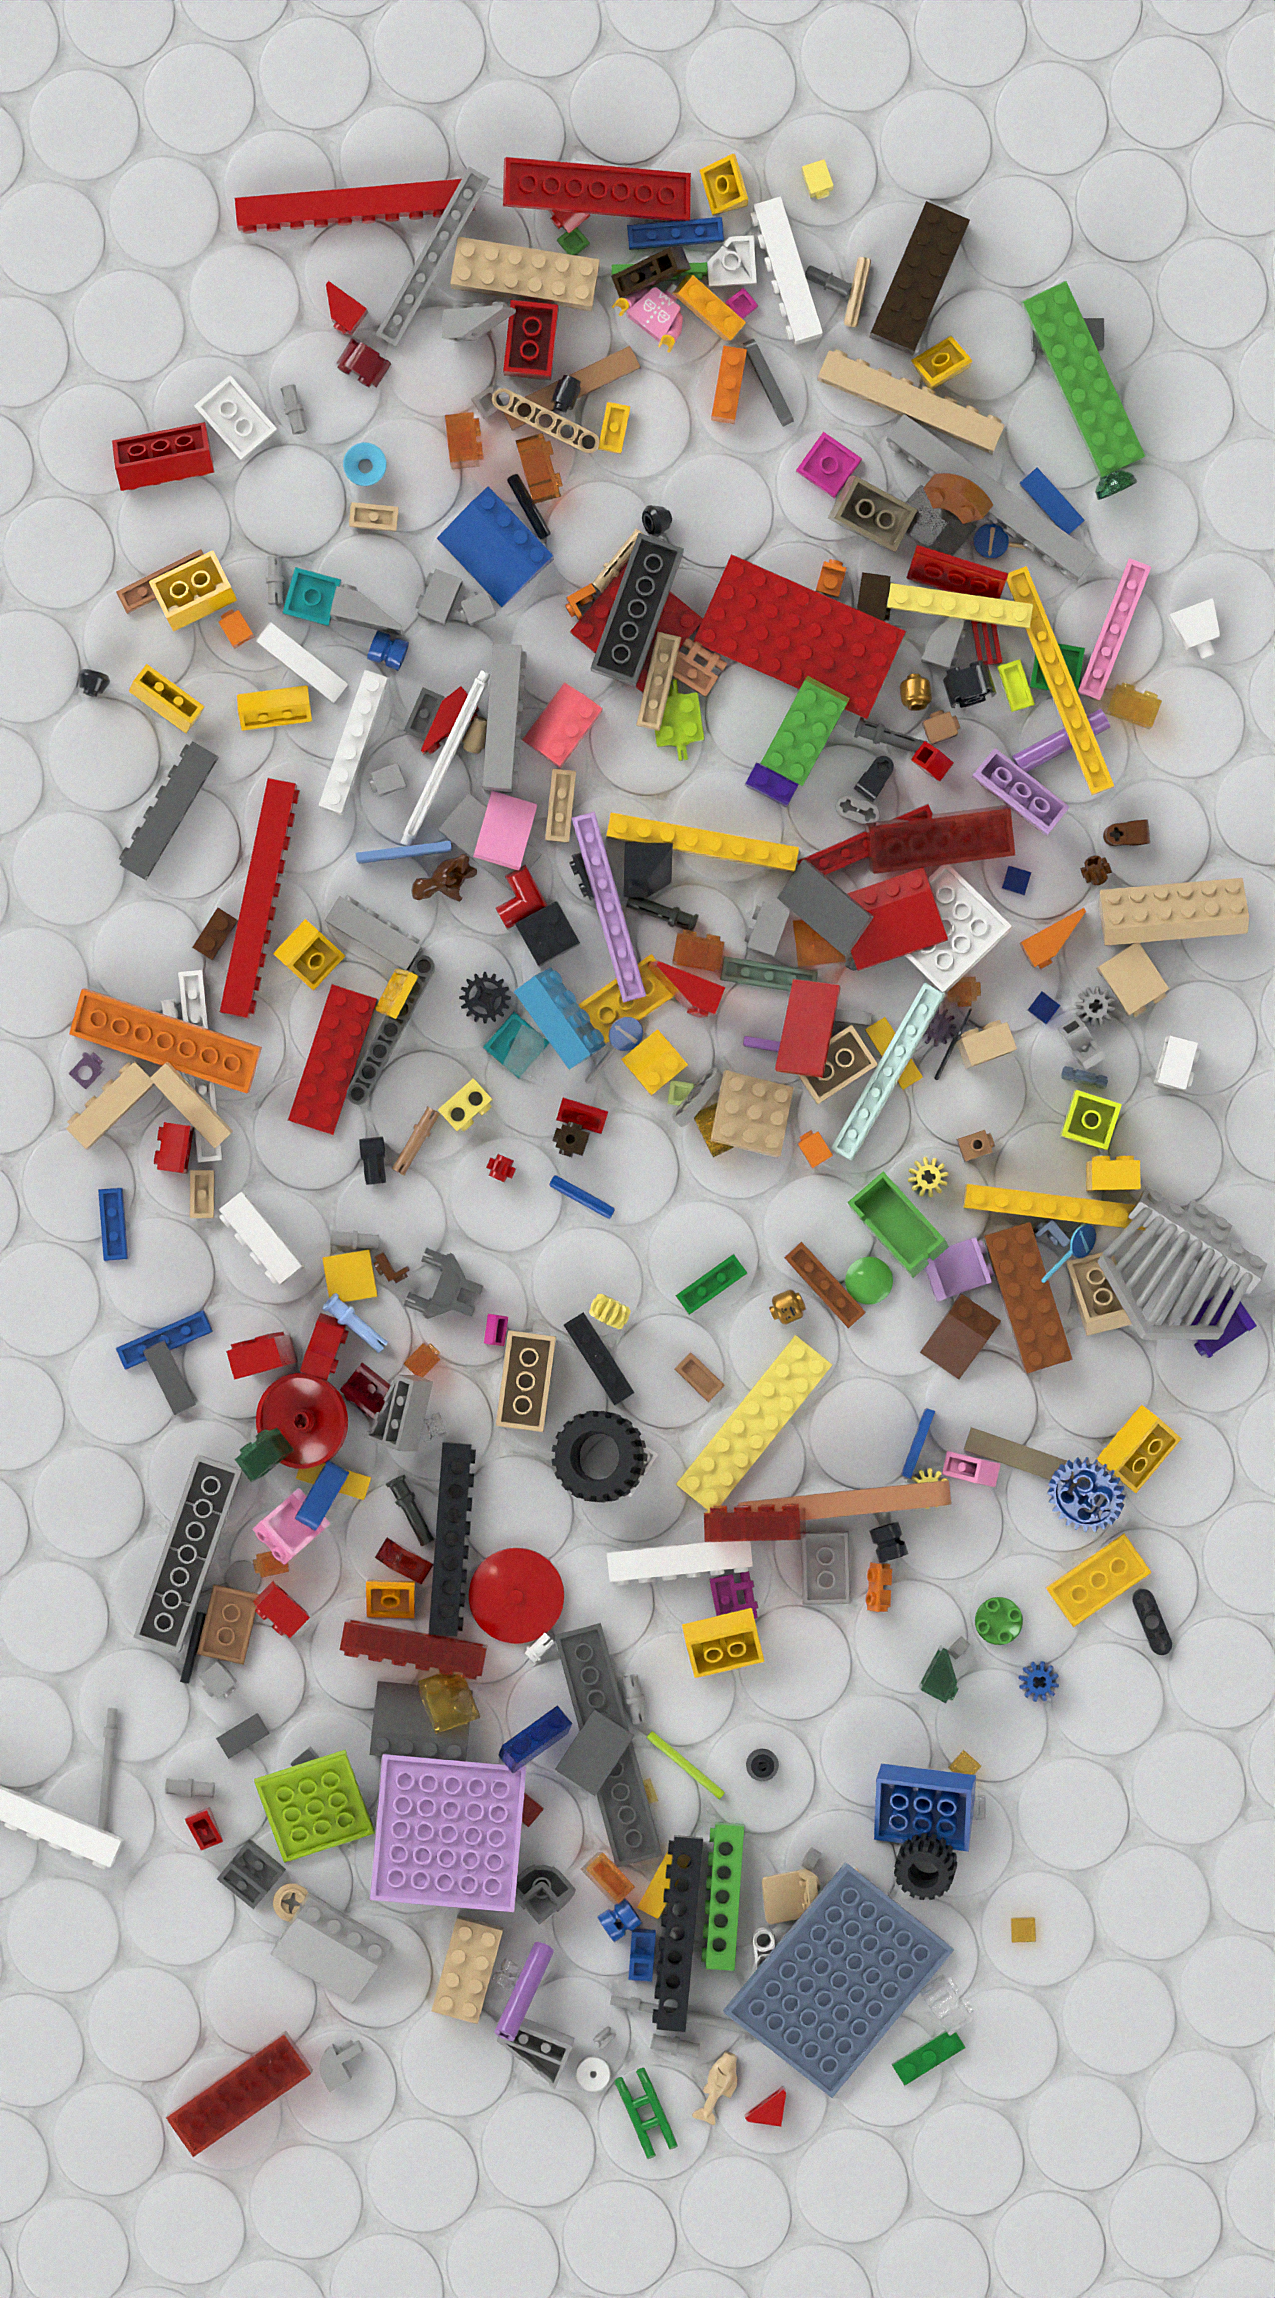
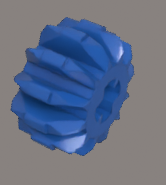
(1039, 1673)

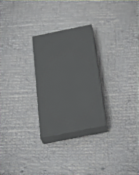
(825, 907)

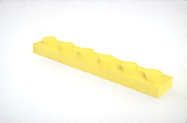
(960, 606)

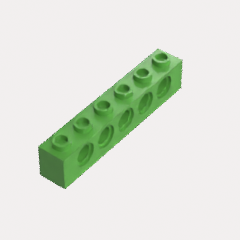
(724, 1958)

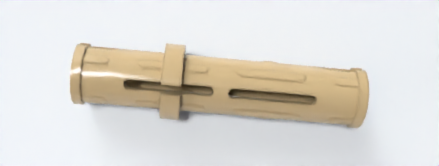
(612, 568)

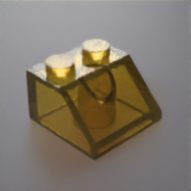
(447, 1701)

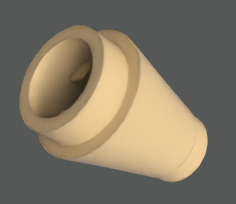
(475, 737)

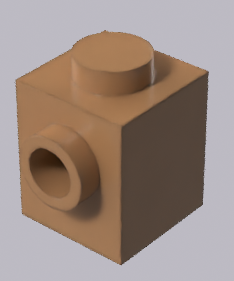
(940, 727)
(975, 1145)

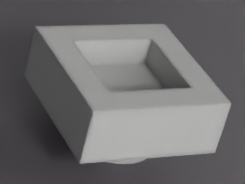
(484, 403)

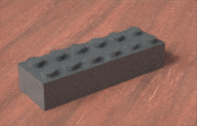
(637, 609)

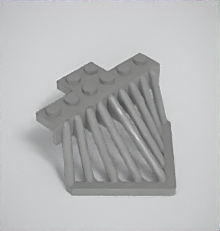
(1201, 1238)

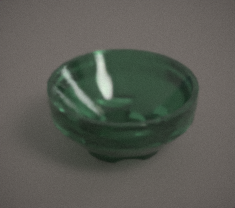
(1114, 483)

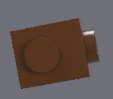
(384, 1267)

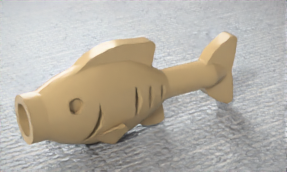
(721, 2081)

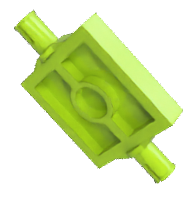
(680, 721)

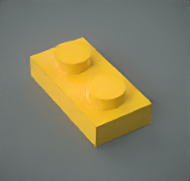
(614, 427)

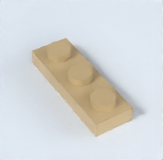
(560, 805)

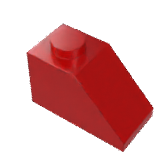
(344, 310)

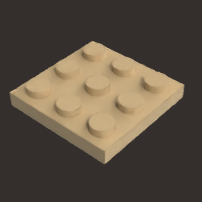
(752, 1113)

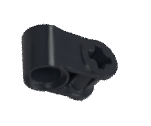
(872, 781)

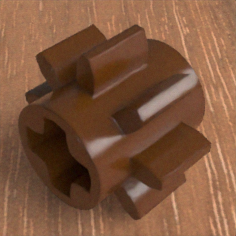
(1096, 870)

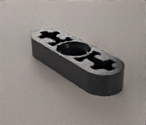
(1153, 1640)

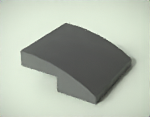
(251, 1874)

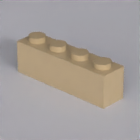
(111, 1105)

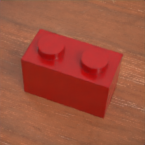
(281, 1610)

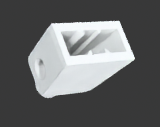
(1197, 627)

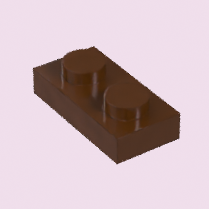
(215, 933)

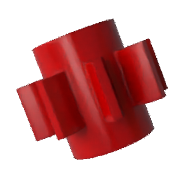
(501, 1168)

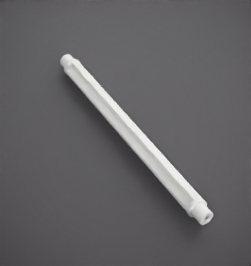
(445, 758)

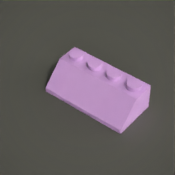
(1020, 792)

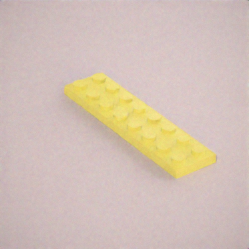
(754, 1424)

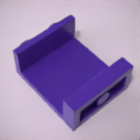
(1237, 1325)

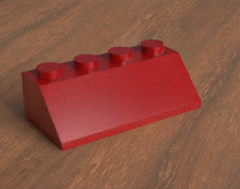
(162, 456)

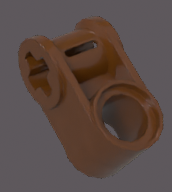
(1131, 833)

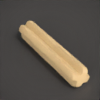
(857, 292)

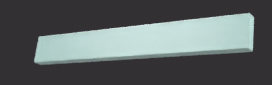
(888, 1071)

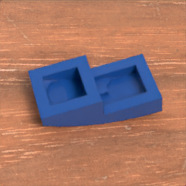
(642, 1954)

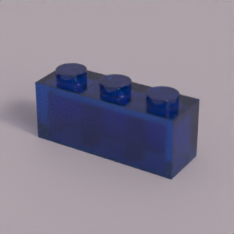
(535, 1739)

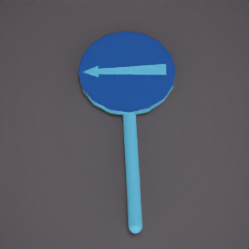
(1080, 1246)

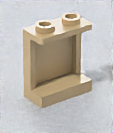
(1133, 979)

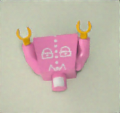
(654, 313)

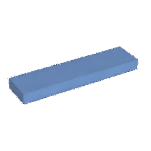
(404, 852)

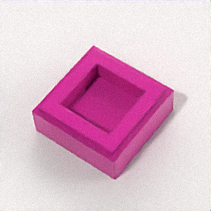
(742, 303)

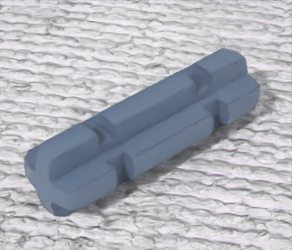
(1084, 1077)

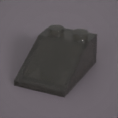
(936, 527)

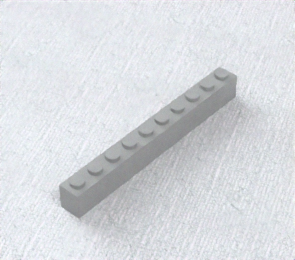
(1007, 509)

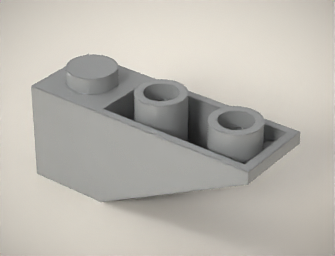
(471, 323)
(943, 642)

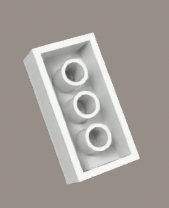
(261, 1237)

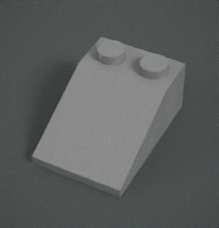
(356, 609)

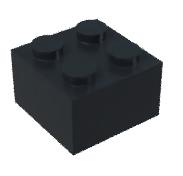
(547, 933)

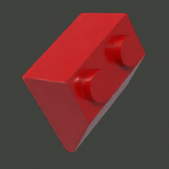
(174, 1147)

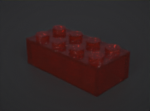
(754, 1524)

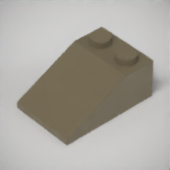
(872, 513)

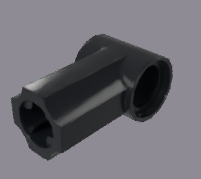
(373, 1154)

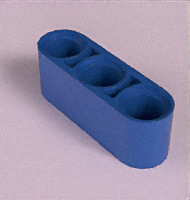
(321, 1495)

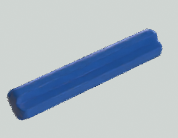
(582, 1197)

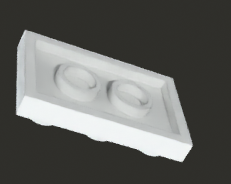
(235, 418)

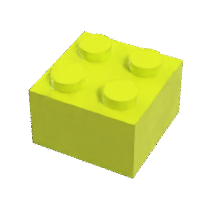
(1090, 1120)

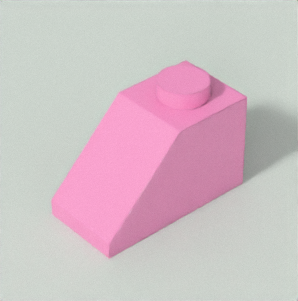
(971, 1469)

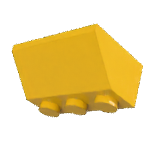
(193, 590)
(1139, 1448)

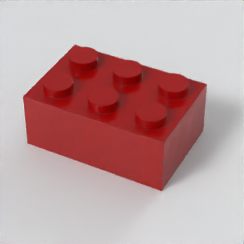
(531, 340)

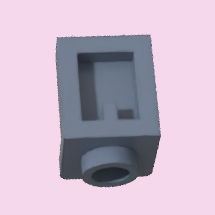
(1056, 1234)

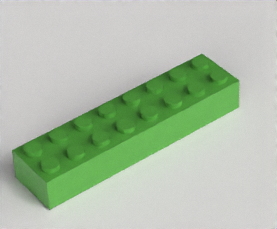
(1082, 378)

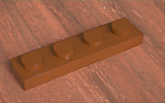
(824, 1285)

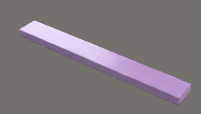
(608, 906)

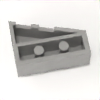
(403, 1414)
(541, 2049)

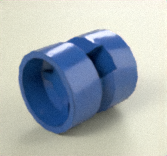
(388, 650)
(627, 1915)

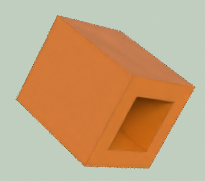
(235, 628)
(814, 1148)

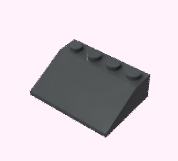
(405, 1729)

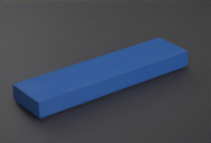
(675, 233)
(174, 1335)

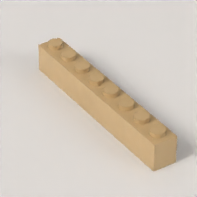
(916, 403)

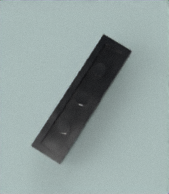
(599, 1358)

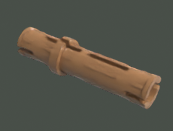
(416, 1140)

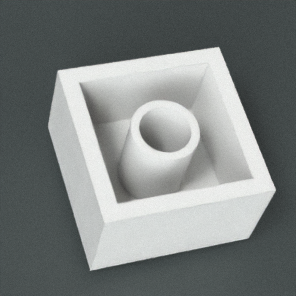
(1176, 1063)

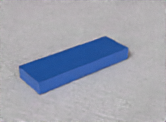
(1051, 501)
(113, 1224)
(917, 1443)

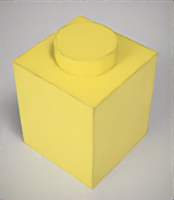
(817, 179)

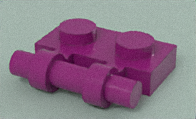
(725, 1594)

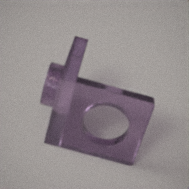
(92, 1061)

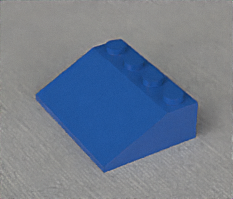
(495, 547)
(924, 1802)

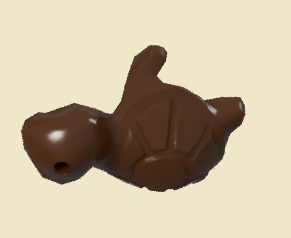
(446, 879)

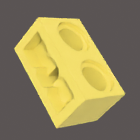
(461, 1100)

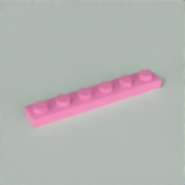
(1114, 629)

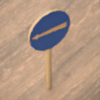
(992, 541)

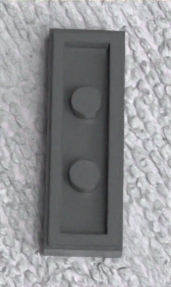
(169, 1377)

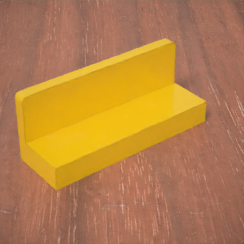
(274, 707)

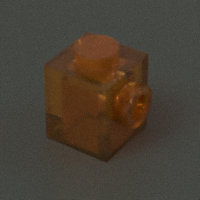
(964, 992)
(268, 1565)

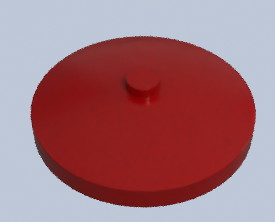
(308, 1416)
(516, 1595)

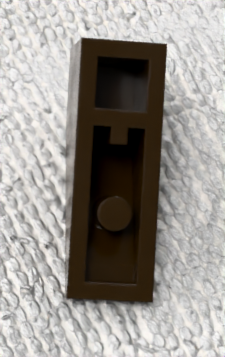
(651, 271)

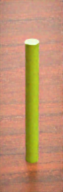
(685, 1764)

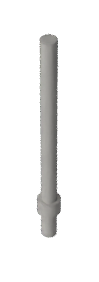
(110, 1733)
(634, 2004)

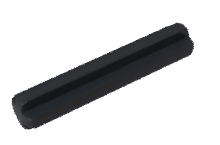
(527, 505)

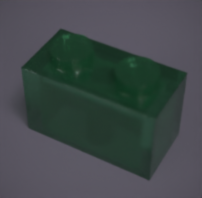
(263, 1454)

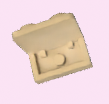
(788, 1894)

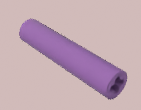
(1056, 744)
(524, 1991)

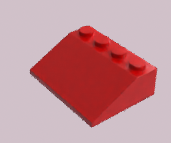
(903, 919)
(692, 992)

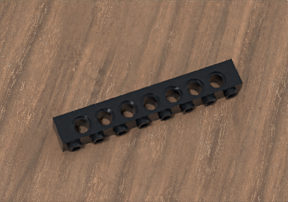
(438, 1623)
(677, 2019)

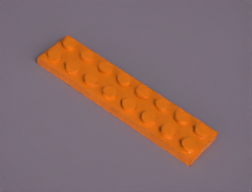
(165, 1039)

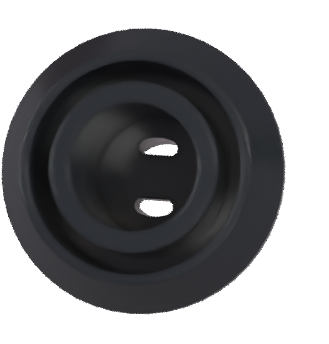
(656, 520)
(93, 682)
(769, 1761)

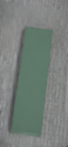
(763, 974)

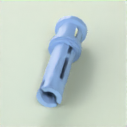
(347, 1317)

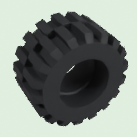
(920, 1882)

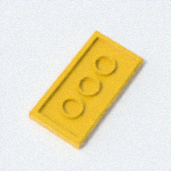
(396, 993)
(607, 1003)
(1098, 1580)

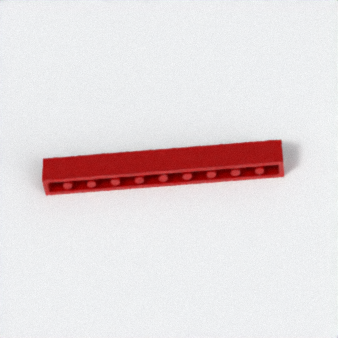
(344, 206)
(258, 898)

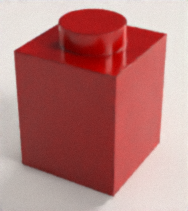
(932, 761)

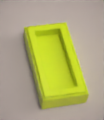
(1015, 685)

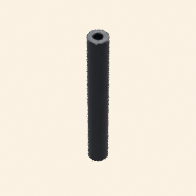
(193, 1647)

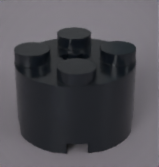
(969, 684)

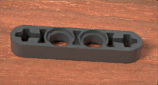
(768, 382)

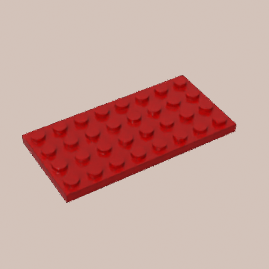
(798, 634)

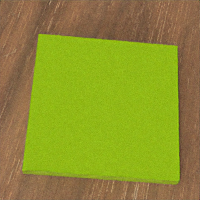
(314, 1806)

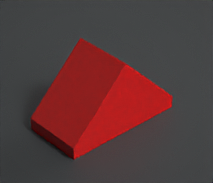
(204, 1828)
(769, 2110)

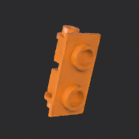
(876, 1597)

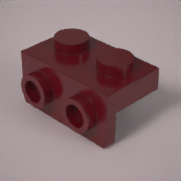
(366, 1390)

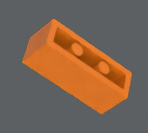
(728, 384)

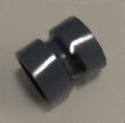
(888, 1542)

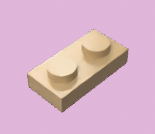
(373, 516)
(202, 1193)

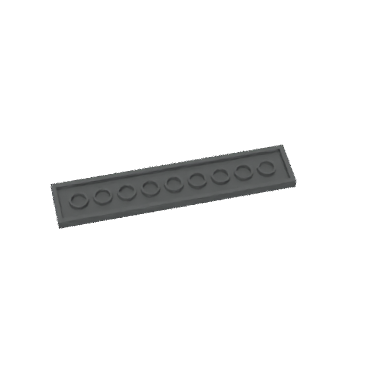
(623, 1794)

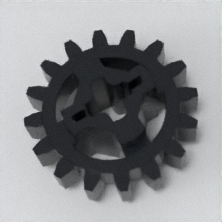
(474, 1002)

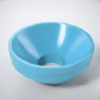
(361, 452)

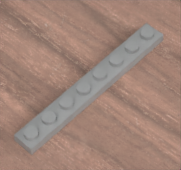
(432, 256)

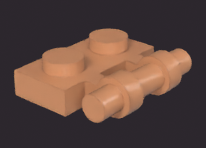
(692, 673)

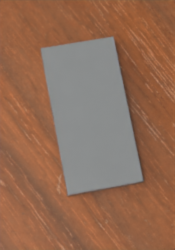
(463, 830)

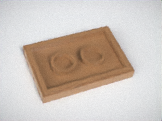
(228, 1624)

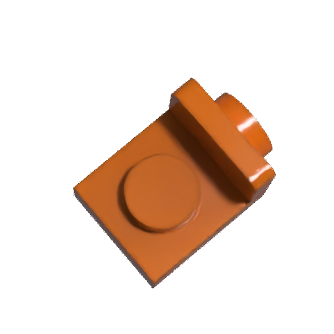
(831, 578)
(581, 597)

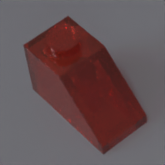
(404, 1561)

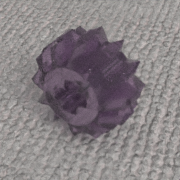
(941, 1032)

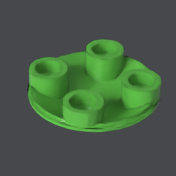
(869, 1280)
(998, 1620)

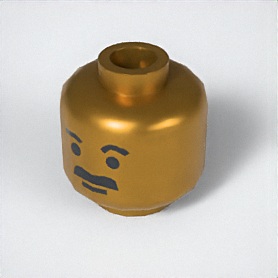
(787, 1307)

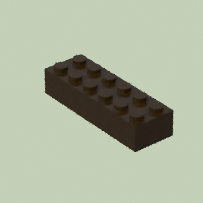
(919, 278)

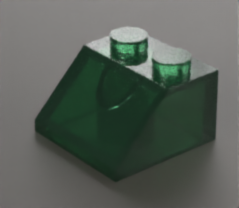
(940, 1677)

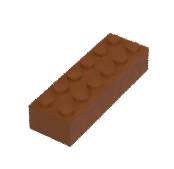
(1026, 1298)

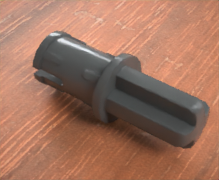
(827, 280)

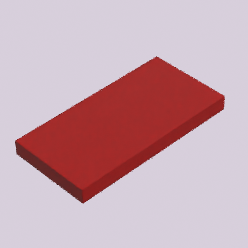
(955, 574)
(807, 1028)

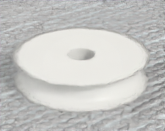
(590, 2083)

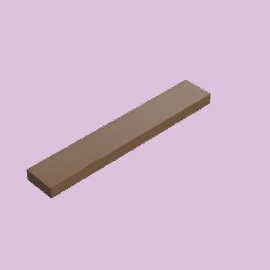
(591, 379)

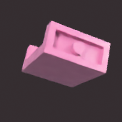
(283, 1532)

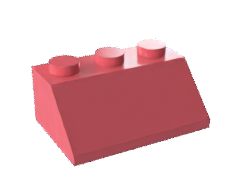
(562, 725)

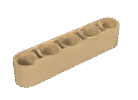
(557, 420)

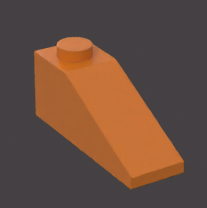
(1047, 943)

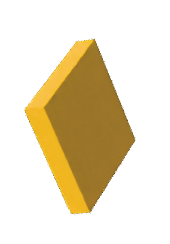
(350, 1276)

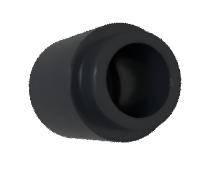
(566, 393)

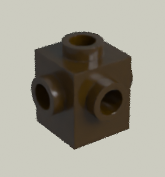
(579, 1144)

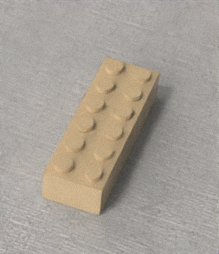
(524, 273)
(1173, 911)

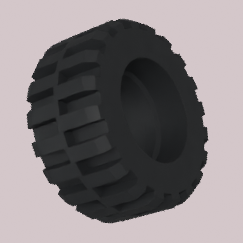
(568, 1456)

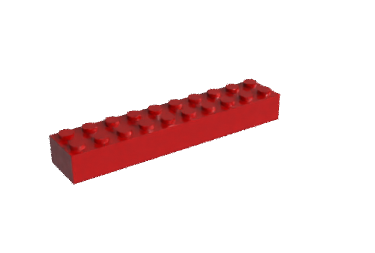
(261, 1354)

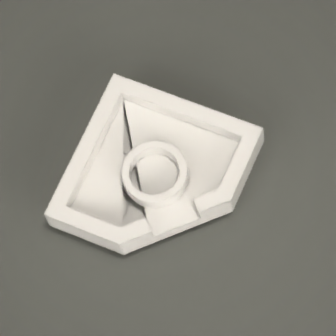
(733, 263)

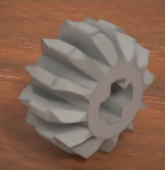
(1100, 1012)

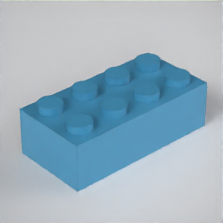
(560, 1017)

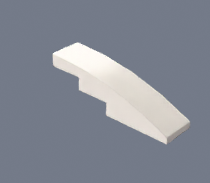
(301, 662)

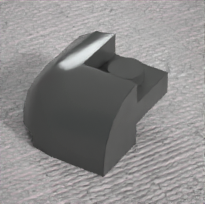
(543, 1891)

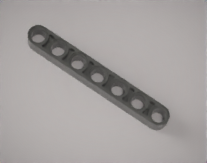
(389, 1042)

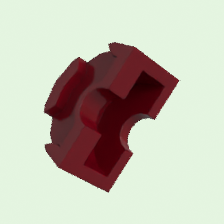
(364, 363)

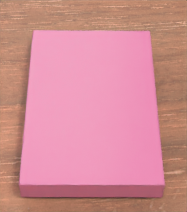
(505, 830)

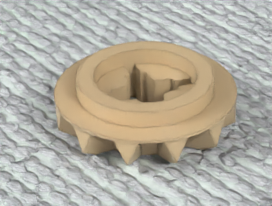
(285, 1892)

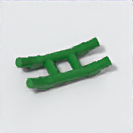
(659, 2119)

